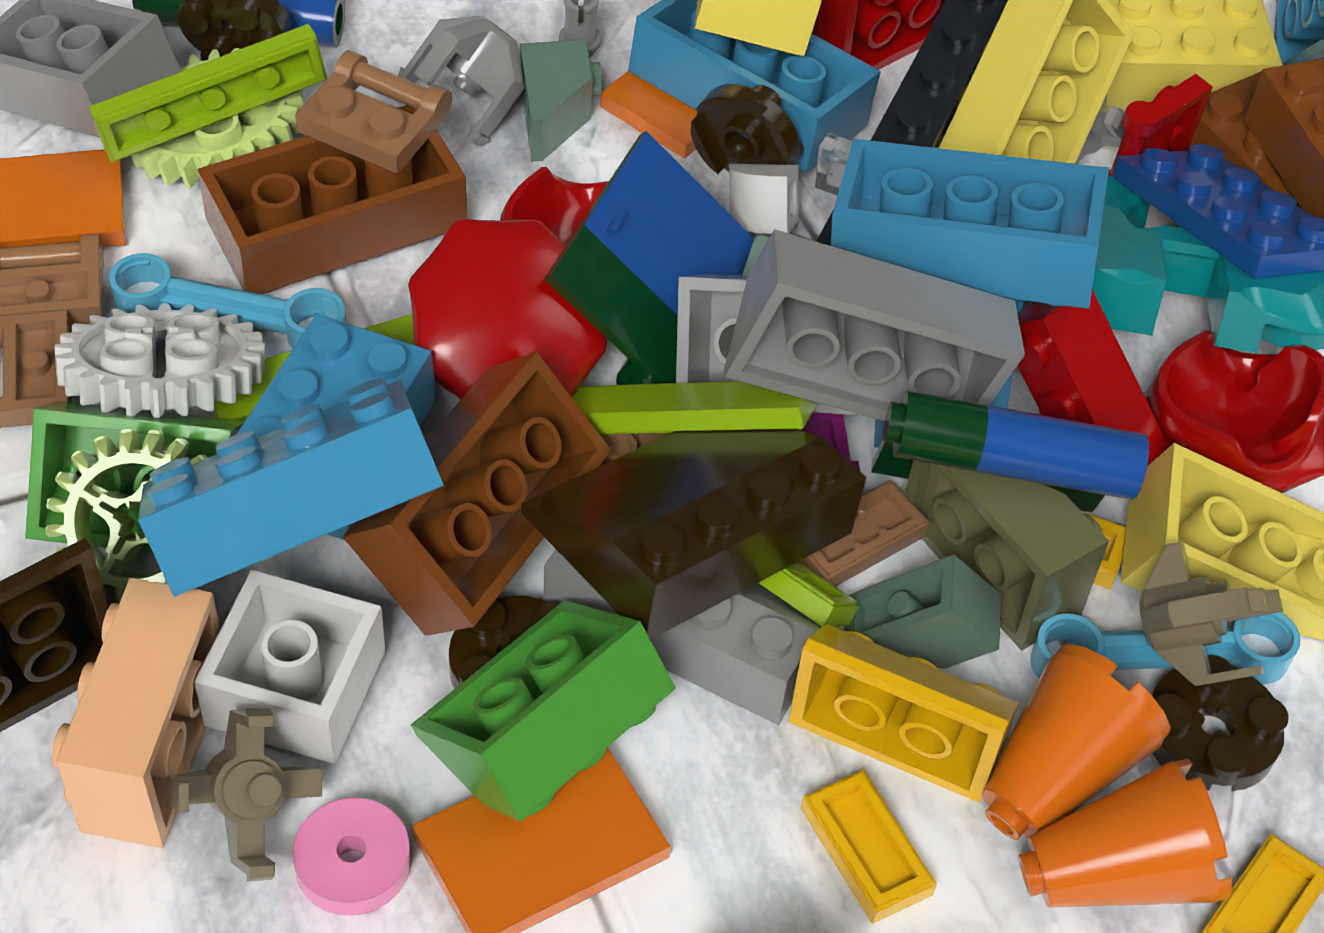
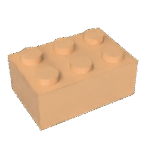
(137, 713)

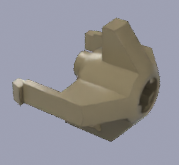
(1189, 614)
(245, 789)

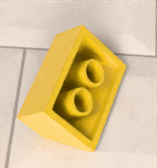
(901, 710)

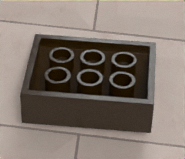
(698, 518)
(48, 630)

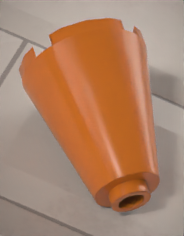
(1070, 742)
(1132, 847)

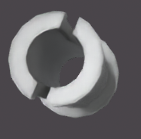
(581, 24)

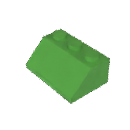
(70, 427)
(546, 707)

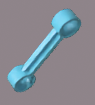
(261, 310)
(1132, 650)

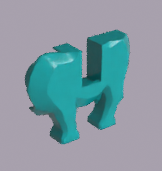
(1143, 262)

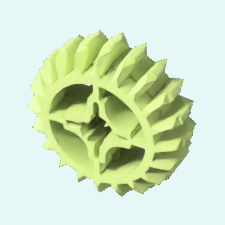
(87, 492)

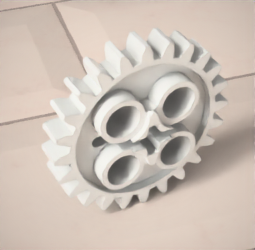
(117, 360)

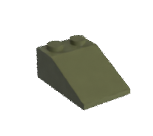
(1015, 537)

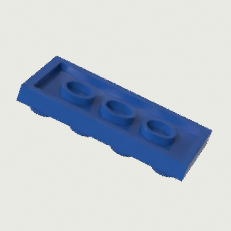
(1227, 209)

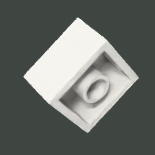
(295, 654)

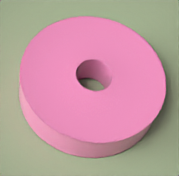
(356, 885)

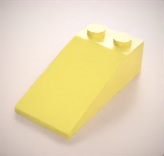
(1229, 533)

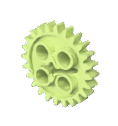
(223, 140)

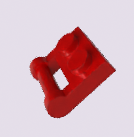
(1166, 121)

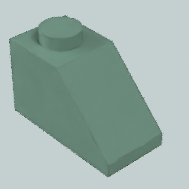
(556, 92)
(932, 613)

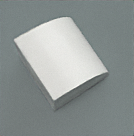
(764, 197)

